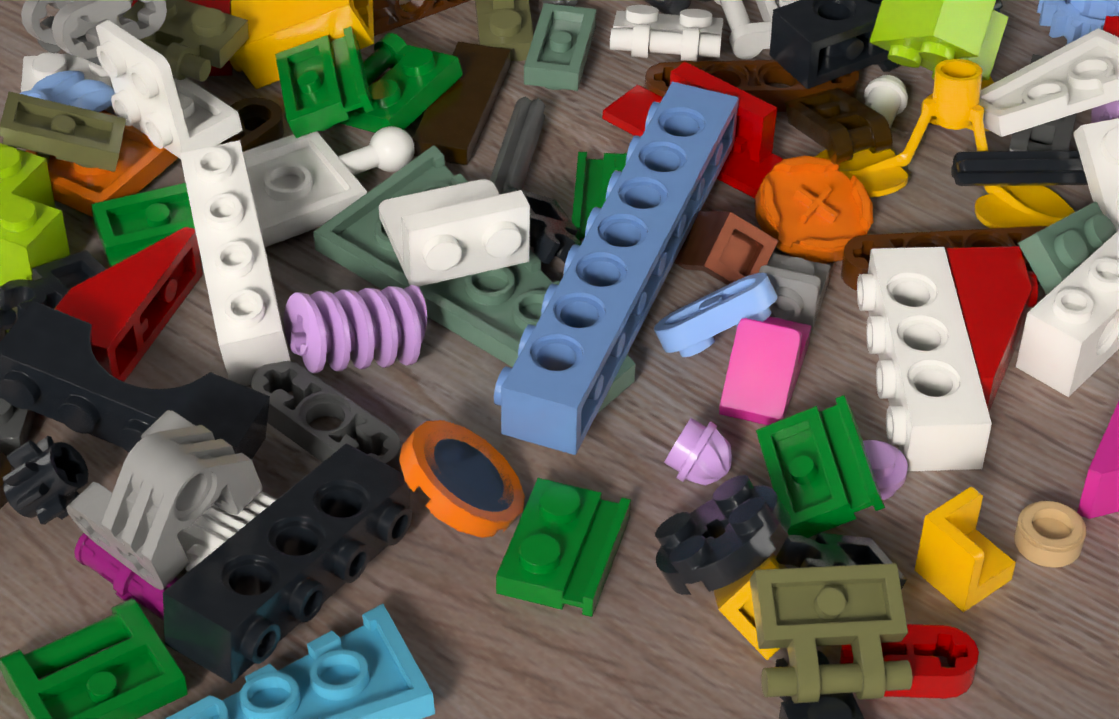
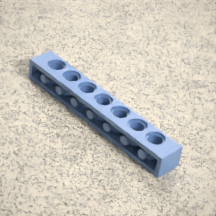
(616, 271)

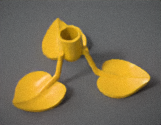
(956, 107)

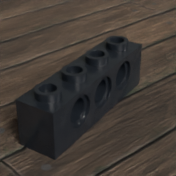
(825, 38)
(286, 563)

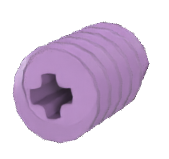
(356, 327)

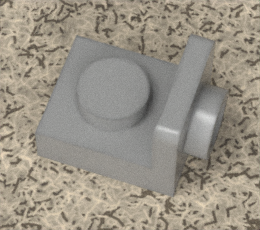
(799, 287)

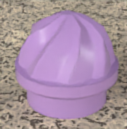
(700, 454)

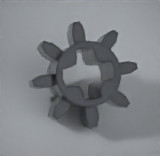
(44, 479)

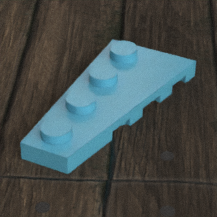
(340, 678)

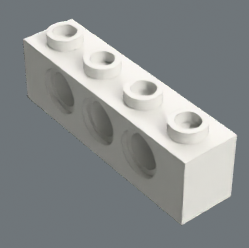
(234, 260)
(1075, 324)
(924, 359)

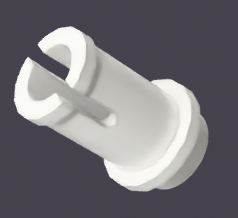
(886, 96)

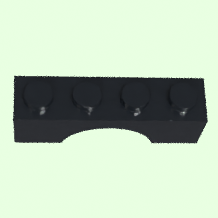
(53, 372)

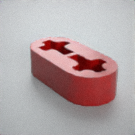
(920, 649)

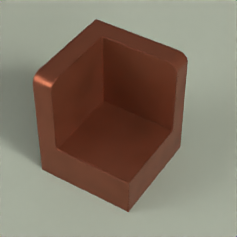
(725, 247)

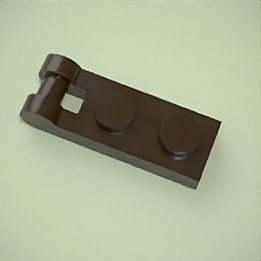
(839, 124)

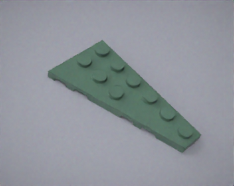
(481, 307)

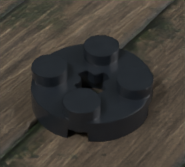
(721, 537)

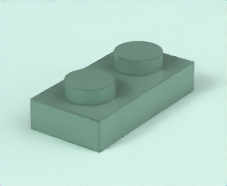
(560, 47)
(1066, 244)

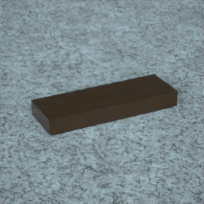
(461, 112)

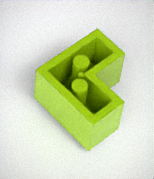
(939, 30)
(29, 222)

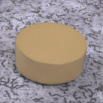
(1050, 534)

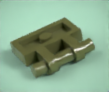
(194, 37)
(831, 608)

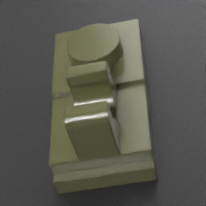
(505, 26)
(62, 131)

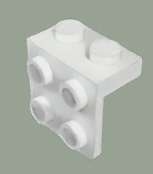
(165, 109)
(457, 231)

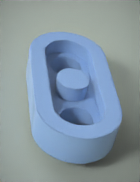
(694, 325)

